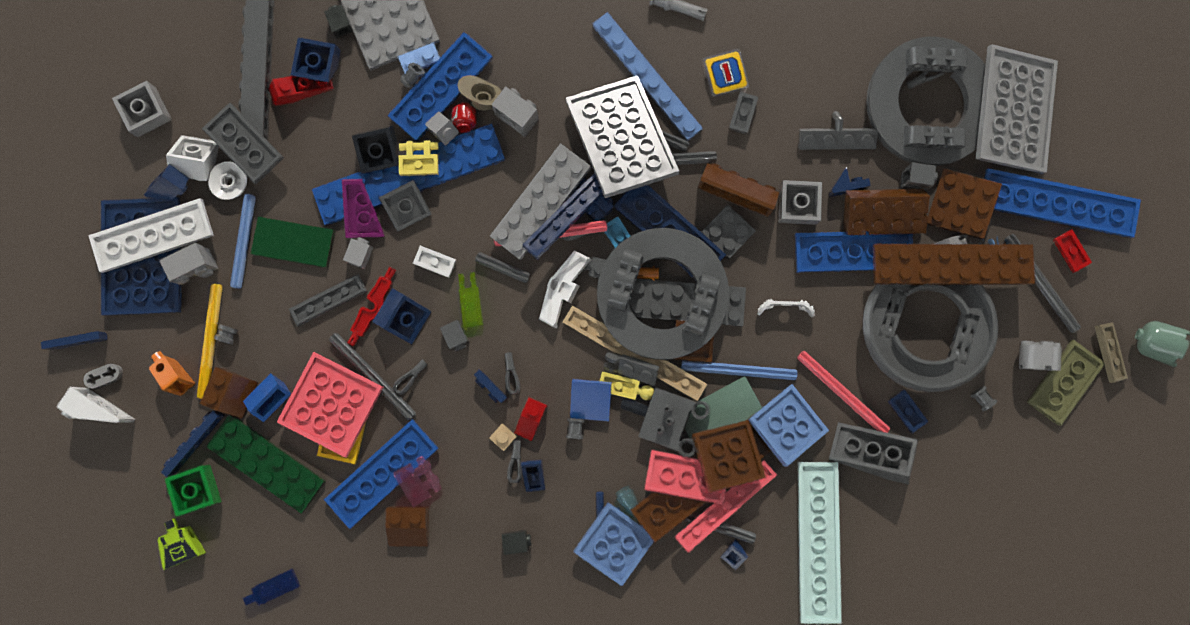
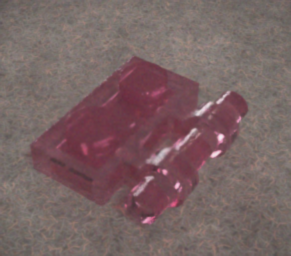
(411, 483)

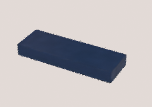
(74, 340)

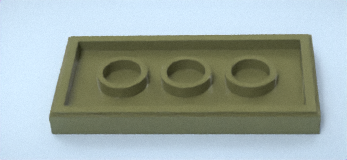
(1063, 389)

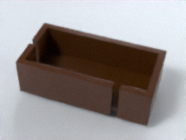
(886, 211)

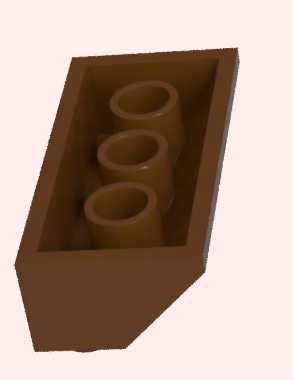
(738, 189)

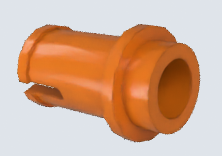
(648, 273)

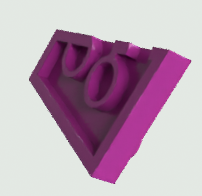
(359, 212)

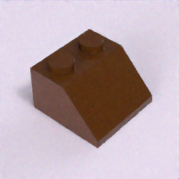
(227, 392)
(407, 525)

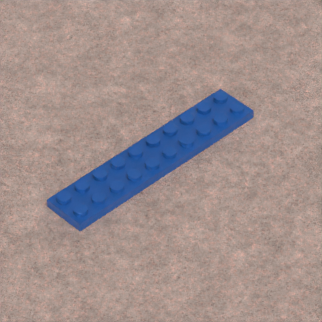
(458, 158)

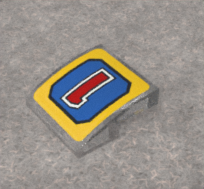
(725, 72)

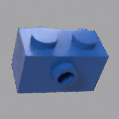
(267, 397)

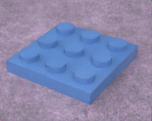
(788, 425)
(614, 544)

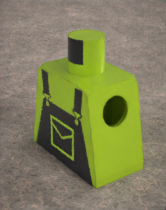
(178, 545)

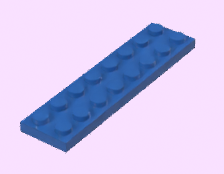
(1065, 204)

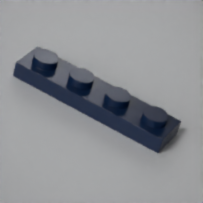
(187, 448)

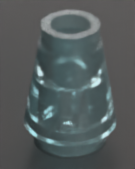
(627, 499)

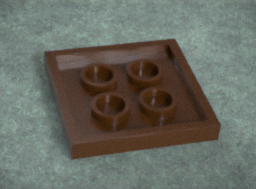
(963, 204)
(728, 456)

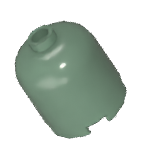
(1162, 342)

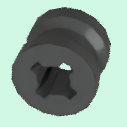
(225, 334)

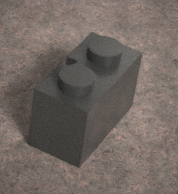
(918, 176)

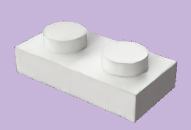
(434, 261)

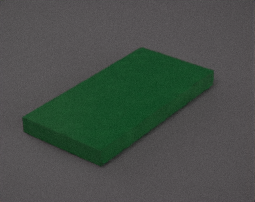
(292, 242)

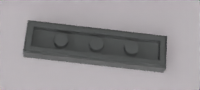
(327, 300)

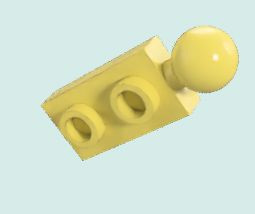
(627, 387)

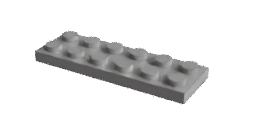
(541, 199)

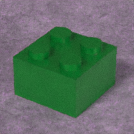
(193, 490)

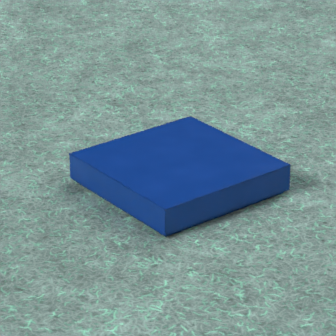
(590, 400)

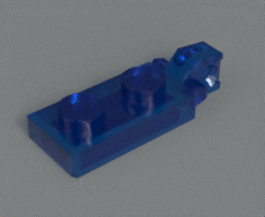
(273, 588)

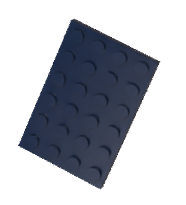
(142, 284)

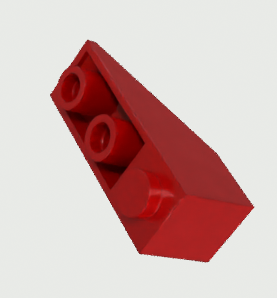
(293, 89)

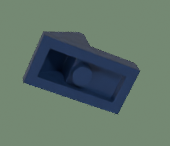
(843, 183)

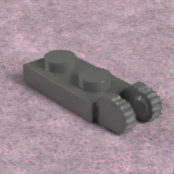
(631, 367)

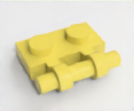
(418, 164)

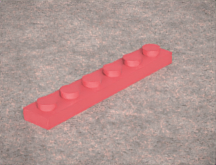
(718, 513)

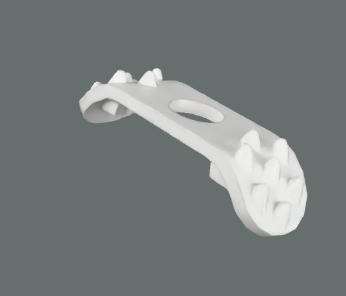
(802, 306)

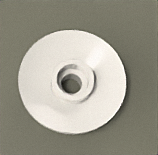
(221, 174)

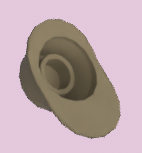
(478, 91)

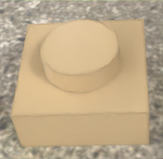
(503, 437)

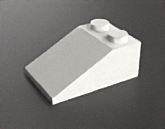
(86, 404)

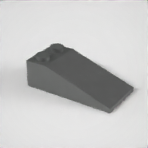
(874, 452)

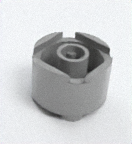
(1040, 356)

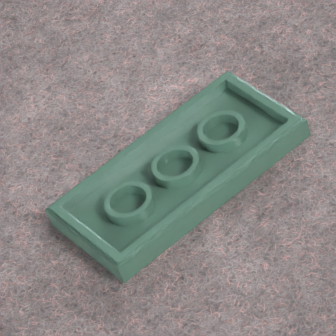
(728, 406)

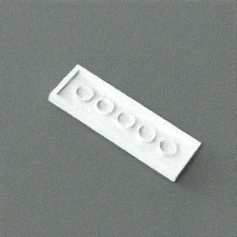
(151, 235)

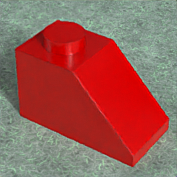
(530, 418)

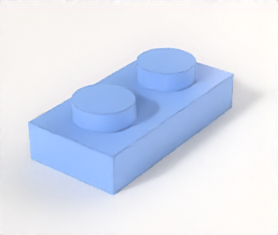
(424, 56)

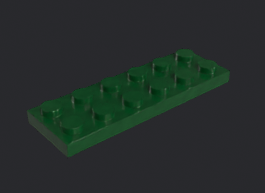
(266, 463)

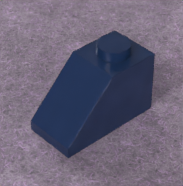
(167, 184)

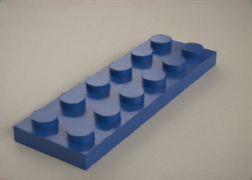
(439, 86)
(840, 251)
(375, 477)

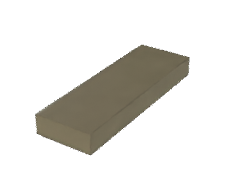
(1111, 352)

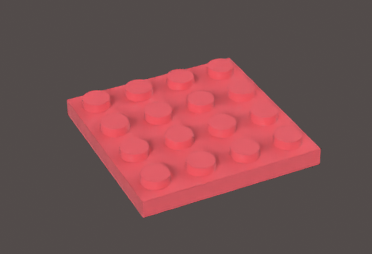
(330, 404)

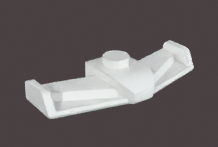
(562, 287)

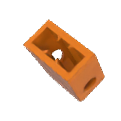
(170, 374)

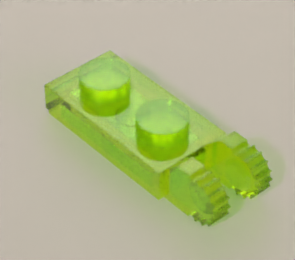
(470, 302)

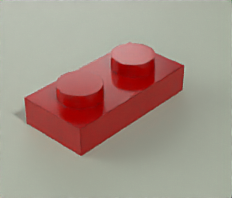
(1072, 251)

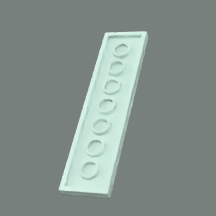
(819, 543)

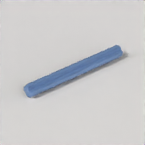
(242, 241)

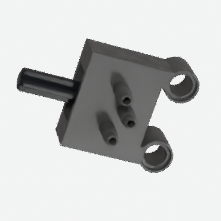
(666, 418)

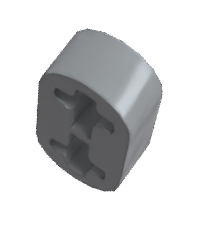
(101, 372)

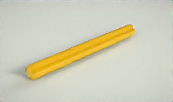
(209, 341)

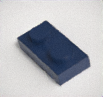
(495, 393)
(907, 411)

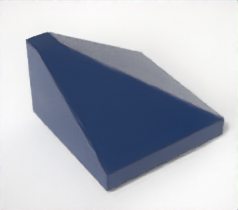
(734, 555)

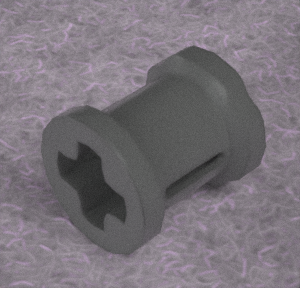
(411, 76)
(983, 398)
(575, 428)

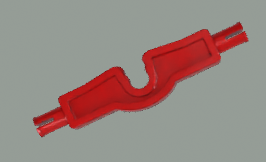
(365, 315)

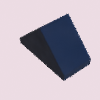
(533, 475)

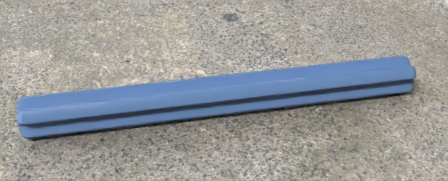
(740, 370)

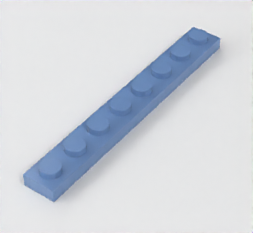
(648, 77)

